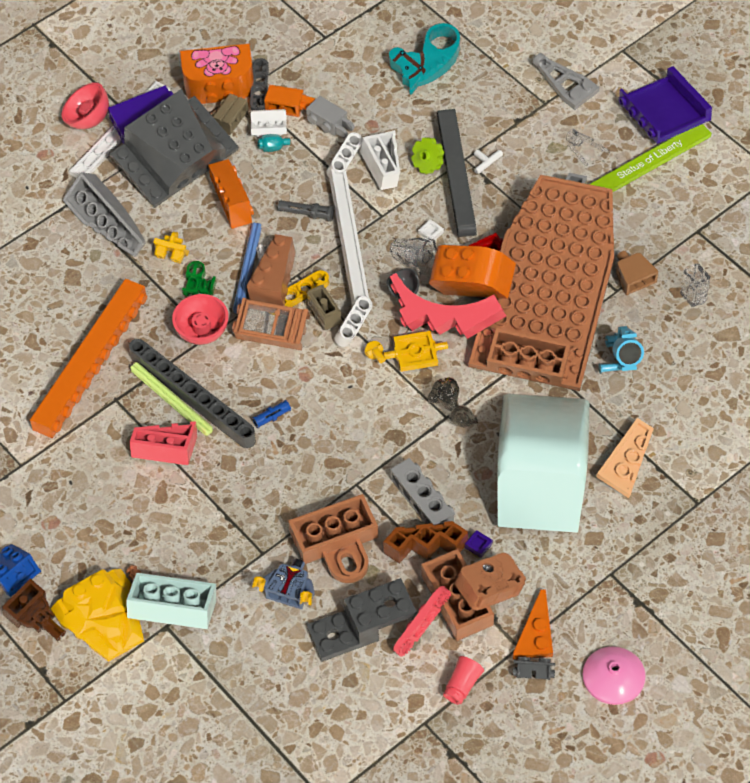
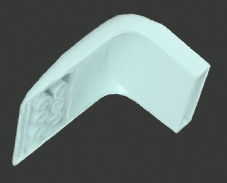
(542, 462)

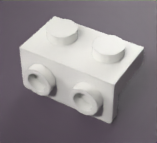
(268, 122)

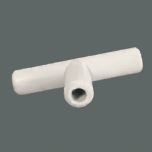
(486, 161)

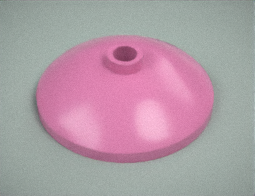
(611, 685)

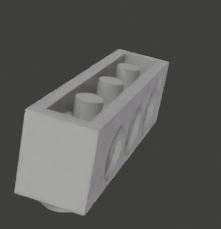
(409, 471)

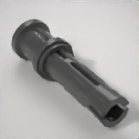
(314, 213)

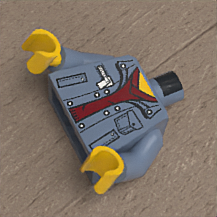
(287, 585)

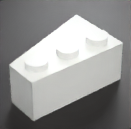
(382, 158)

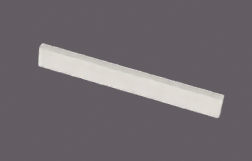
(102, 148)

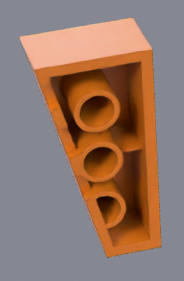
(231, 193)

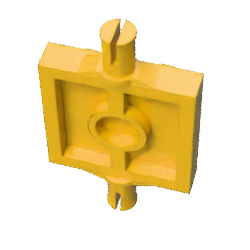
(415, 351)

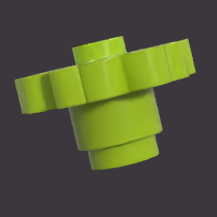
(427, 155)

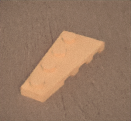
(624, 462)

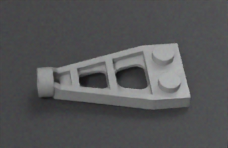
(575, 97)

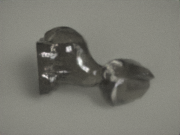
(447, 394)

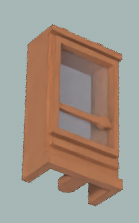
(270, 324)

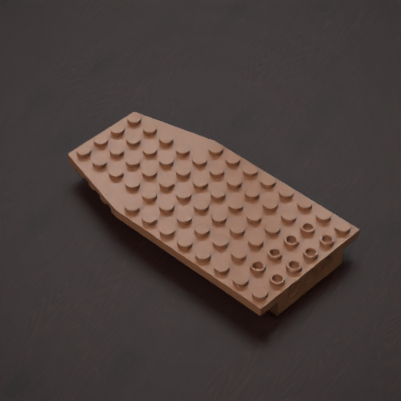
(557, 287)

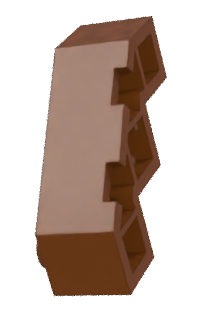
(424, 540)

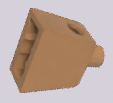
(635, 272)

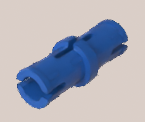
(282, 408)

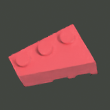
(164, 444)

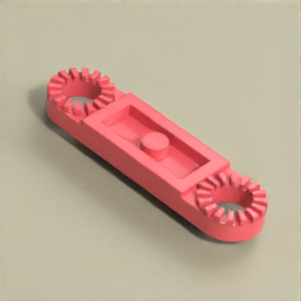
(421, 622)

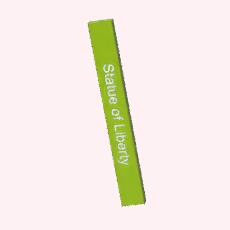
(653, 158)

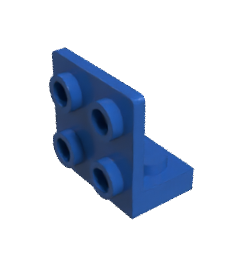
(16, 569)

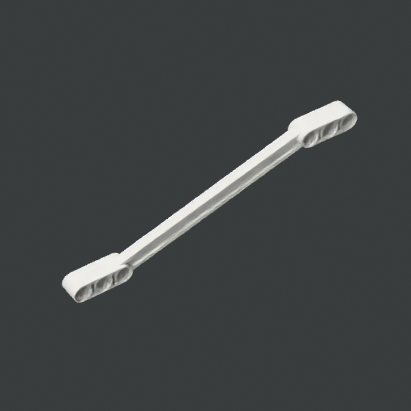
(349, 240)

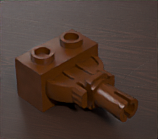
(31, 610)

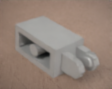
(329, 117)

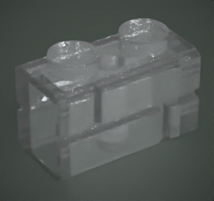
(695, 285)

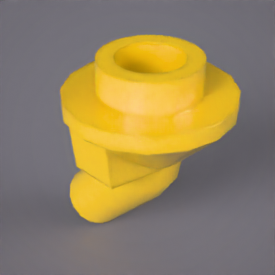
(374, 351)

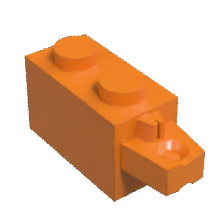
(287, 98)

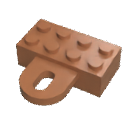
(336, 534)
(456, 611)

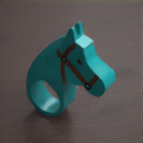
(431, 63)

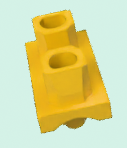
(178, 250)

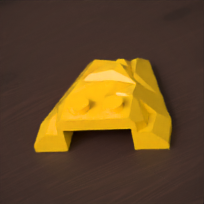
(98, 613)

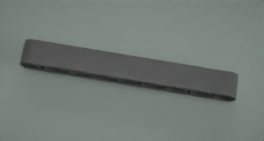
(456, 173)
(144, 353)

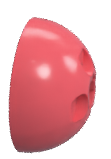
(86, 107)
(200, 319)

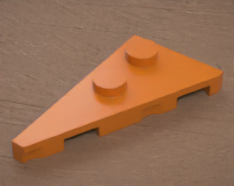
(536, 635)

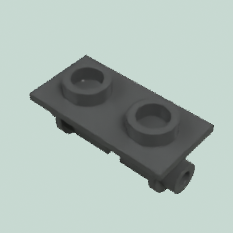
(525, 668)

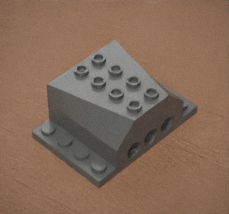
(171, 147)

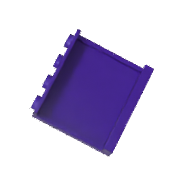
(666, 106)
(130, 110)

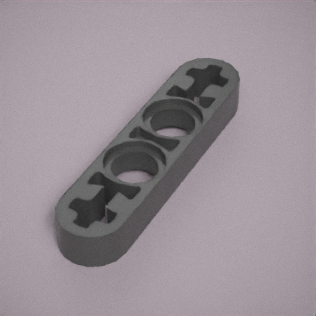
(259, 86)

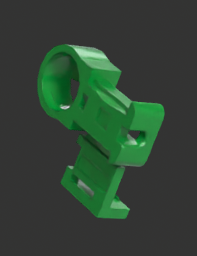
(197, 282)

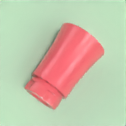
(462, 680)

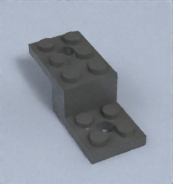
(361, 619)

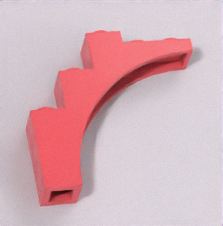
(467, 318)

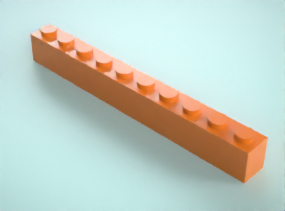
(88, 359)

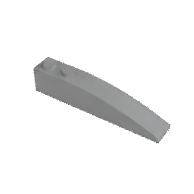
(103, 212)

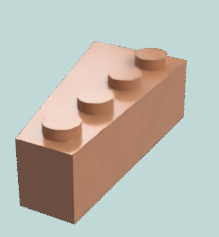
(273, 272)

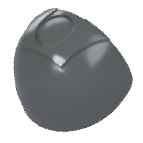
(409, 279)

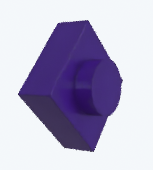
(478, 543)

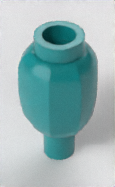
(272, 142)

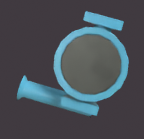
(625, 349)

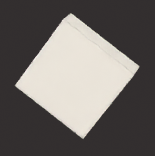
(431, 230)

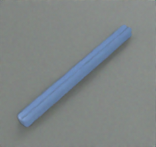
(248, 264)

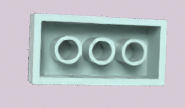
(171, 600)

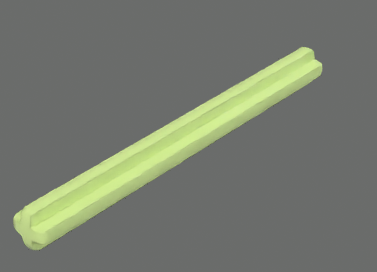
(171, 398)

